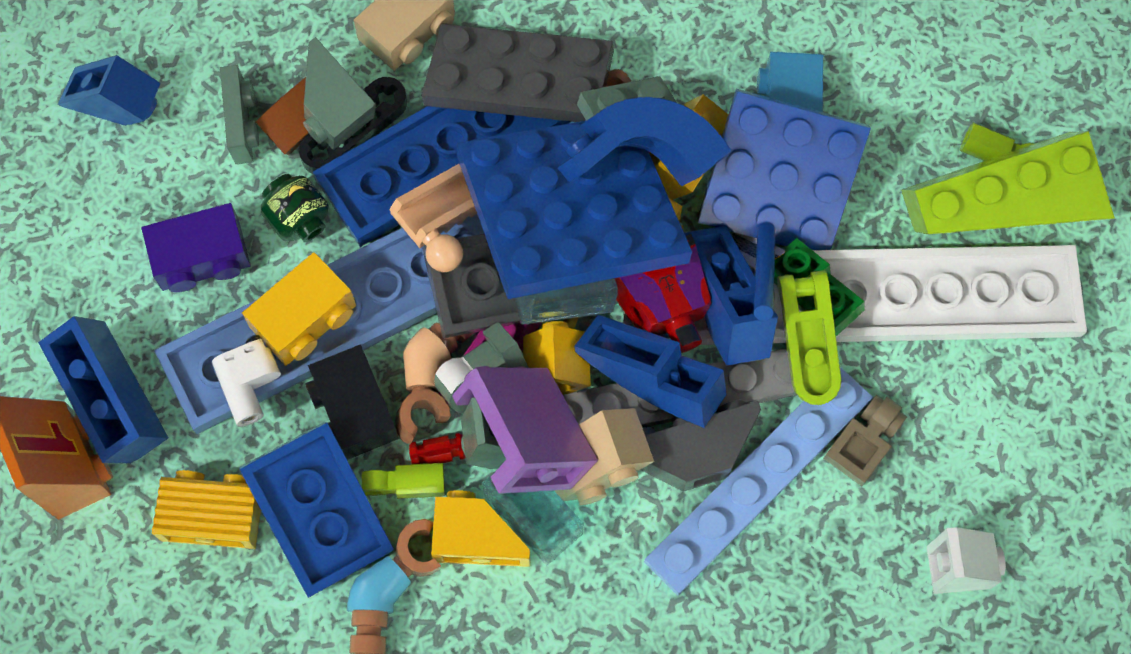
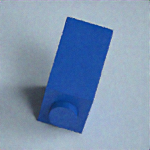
(111, 91)

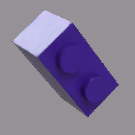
(196, 248)

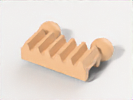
(435, 209)

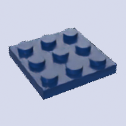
(784, 171)

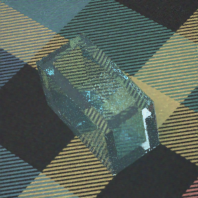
(538, 519)

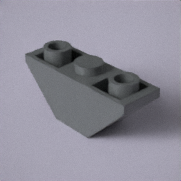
(695, 455)

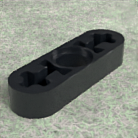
(385, 116)

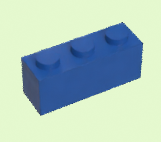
(103, 390)

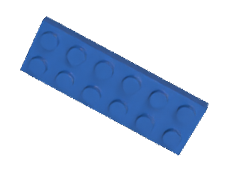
(422, 146)

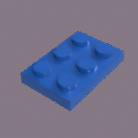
(316, 509)

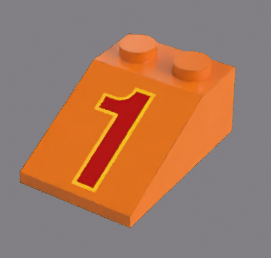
(51, 455)

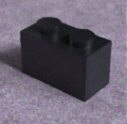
(352, 402)

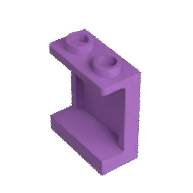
(531, 426)

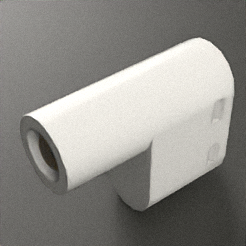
(242, 372)

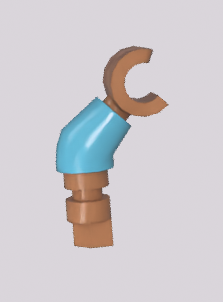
(380, 587)

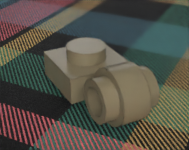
(861, 448)

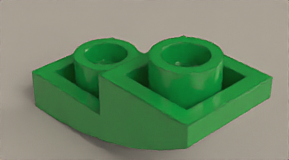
(800, 262)

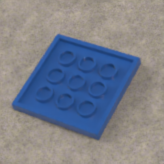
(565, 232)

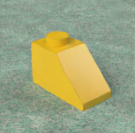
(473, 533)

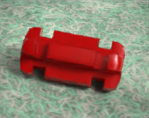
(437, 450)

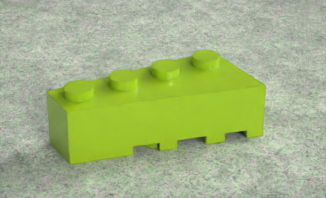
(1025, 187)

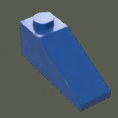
(732, 293)

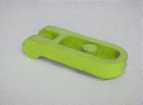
(810, 338)

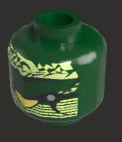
(294, 208)

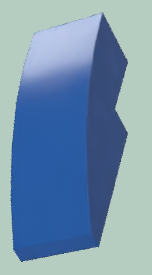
(653, 369)

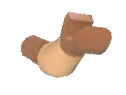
(422, 359)

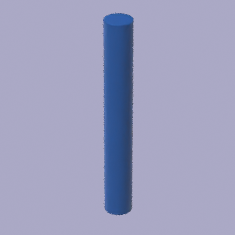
(764, 272)

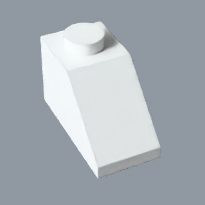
(965, 561)

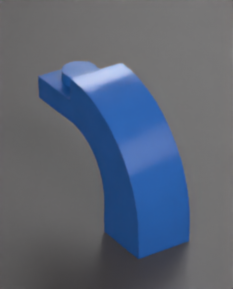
(663, 127)

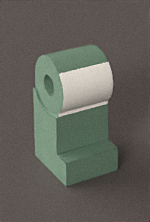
(497, 351)

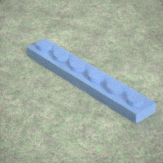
(754, 486)

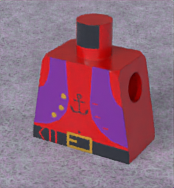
(667, 300)

